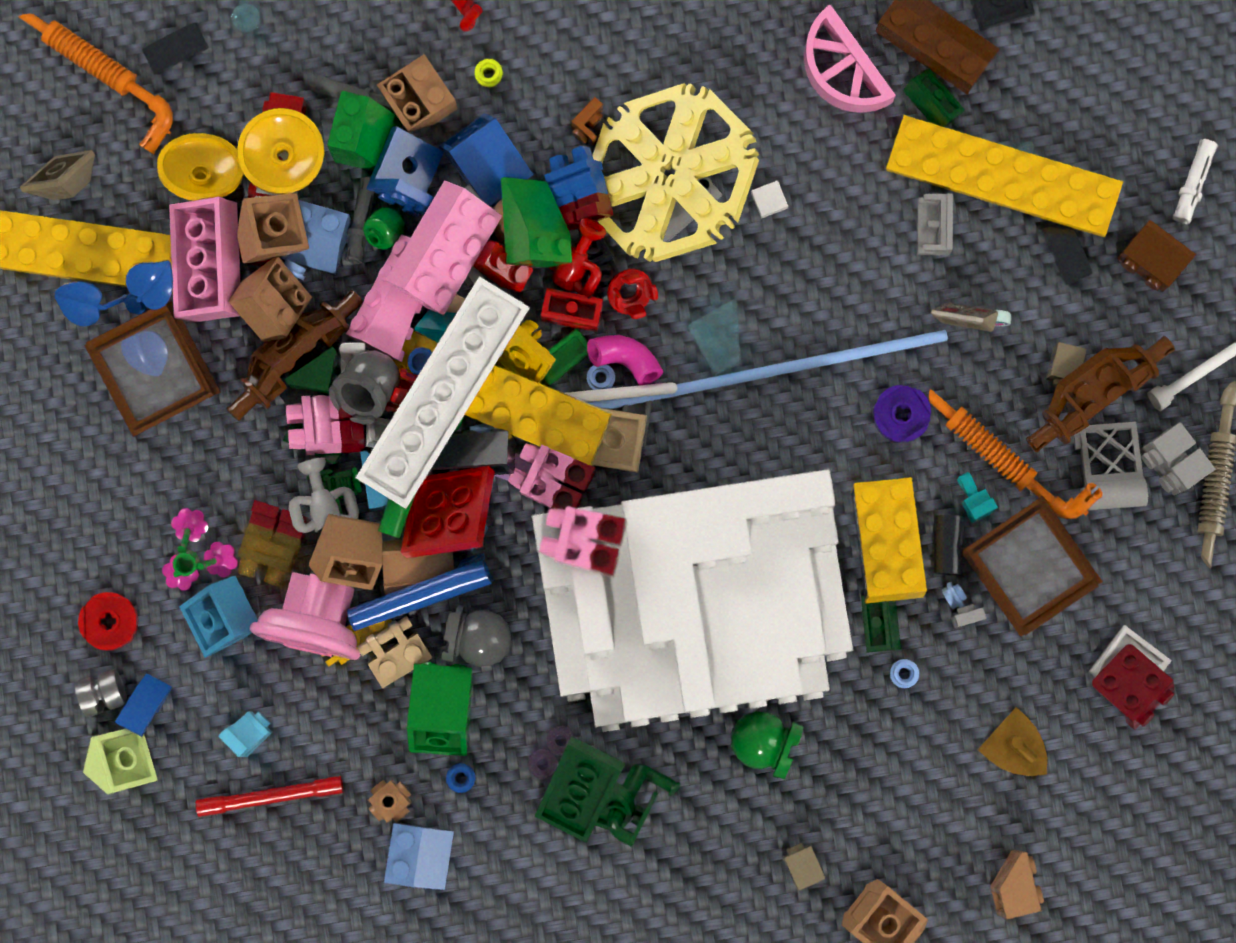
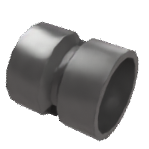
(100, 693)

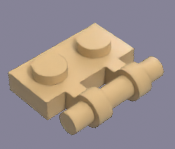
(400, 658)

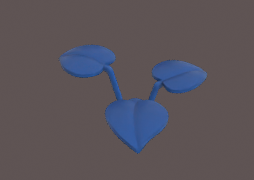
(148, 285)

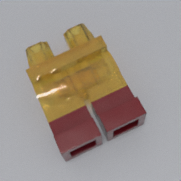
(265, 549)

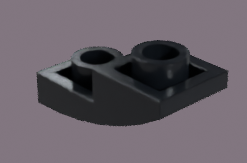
(175, 48)
(1067, 252)
(601, 256)

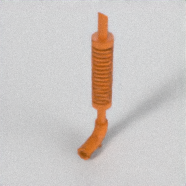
(107, 71)
(1008, 463)

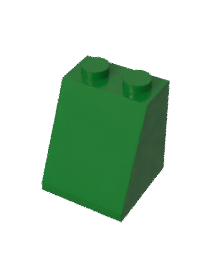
(360, 131)
(440, 709)

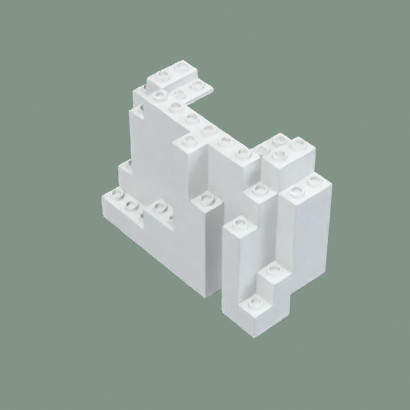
(709, 604)

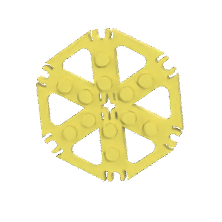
(688, 162)

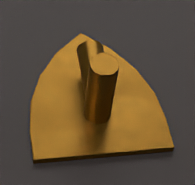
(1016, 746)

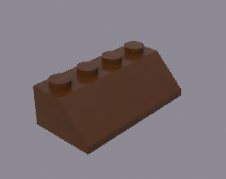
(937, 41)

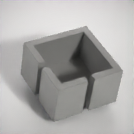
(1172, 463)

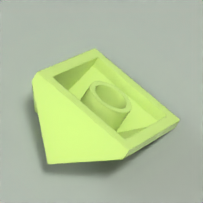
(119, 761)

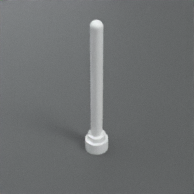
(625, 392)
(1162, 396)

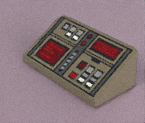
(966, 316)

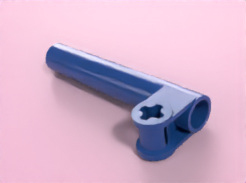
(468, 576)

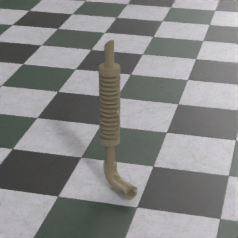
(1217, 481)

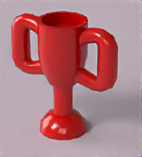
(570, 275)

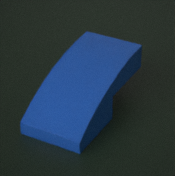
(143, 704)

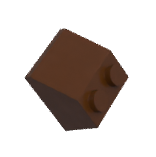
(1155, 256)

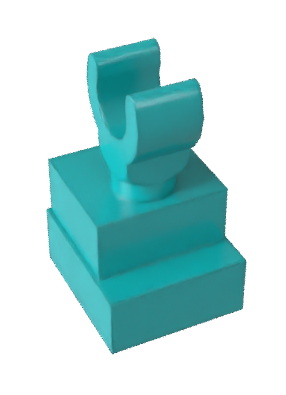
(978, 503)

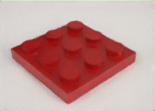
(448, 512)

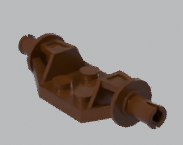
(280, 355)
(1095, 387)

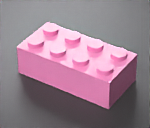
(444, 247)
(204, 258)

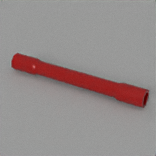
(317, 788)

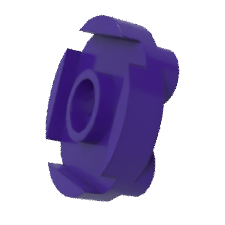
(900, 430)

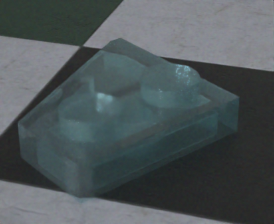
(718, 337)

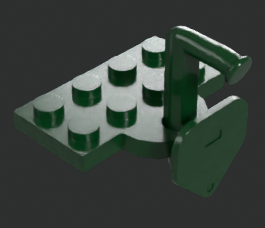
(587, 794)

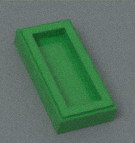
(568, 354)

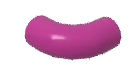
(626, 352)

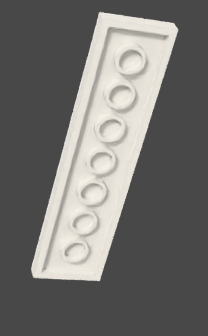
(442, 392)

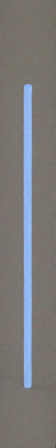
(773, 370)

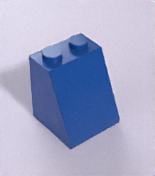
(484, 156)

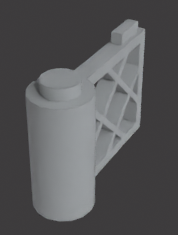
(1120, 488)

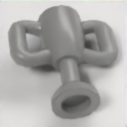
(321, 500)

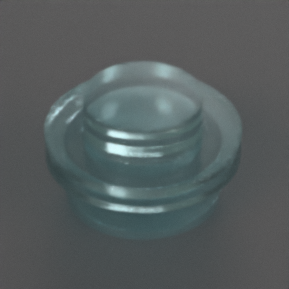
(245, 18)

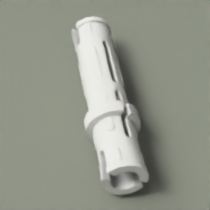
(1191, 192)

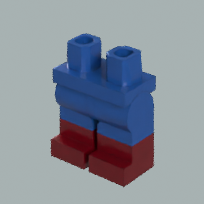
(579, 187)

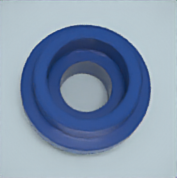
(453, 784)

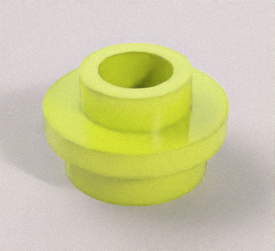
(488, 64)

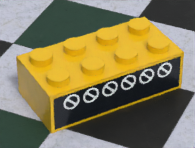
(888, 540)

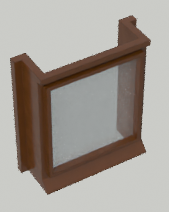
(151, 368)
(1032, 567)

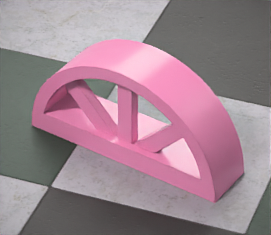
(854, 56)

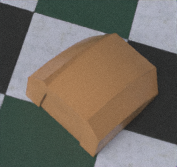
(404, 572)
(883, 917)

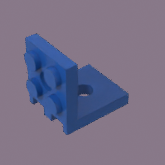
(394, 183)

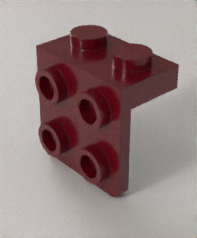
(1134, 686)

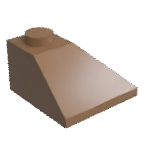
(271, 227)

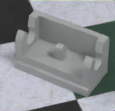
(935, 224)

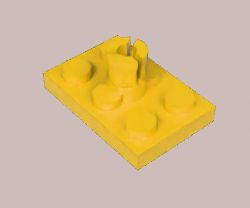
(525, 354)

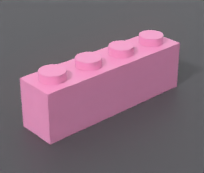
(386, 312)

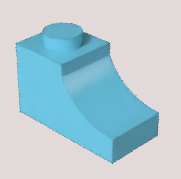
(246, 733)

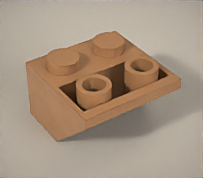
(418, 95)
(270, 300)
(348, 552)
(1014, 887)

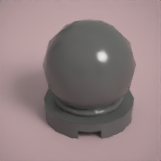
(365, 386)
(478, 637)

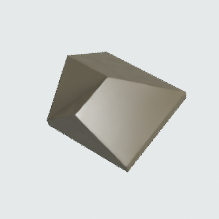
(61, 176)

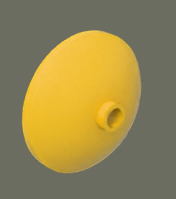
(276, 133)
(199, 167)

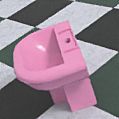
(311, 618)

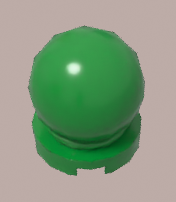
(764, 742)

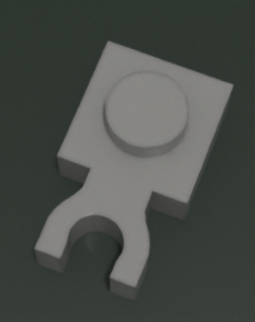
(968, 615)

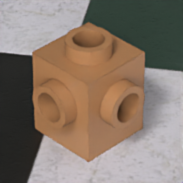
(398, 793)

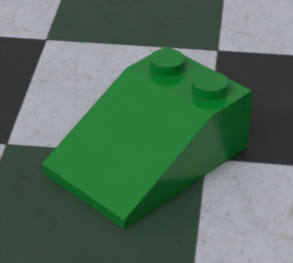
(533, 225)

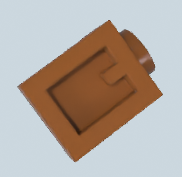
(587, 117)

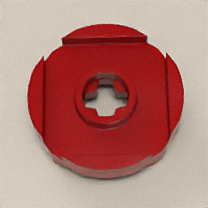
(96, 609)

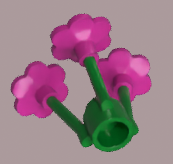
(183, 567)

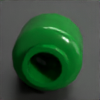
(384, 228)

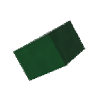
(316, 375)

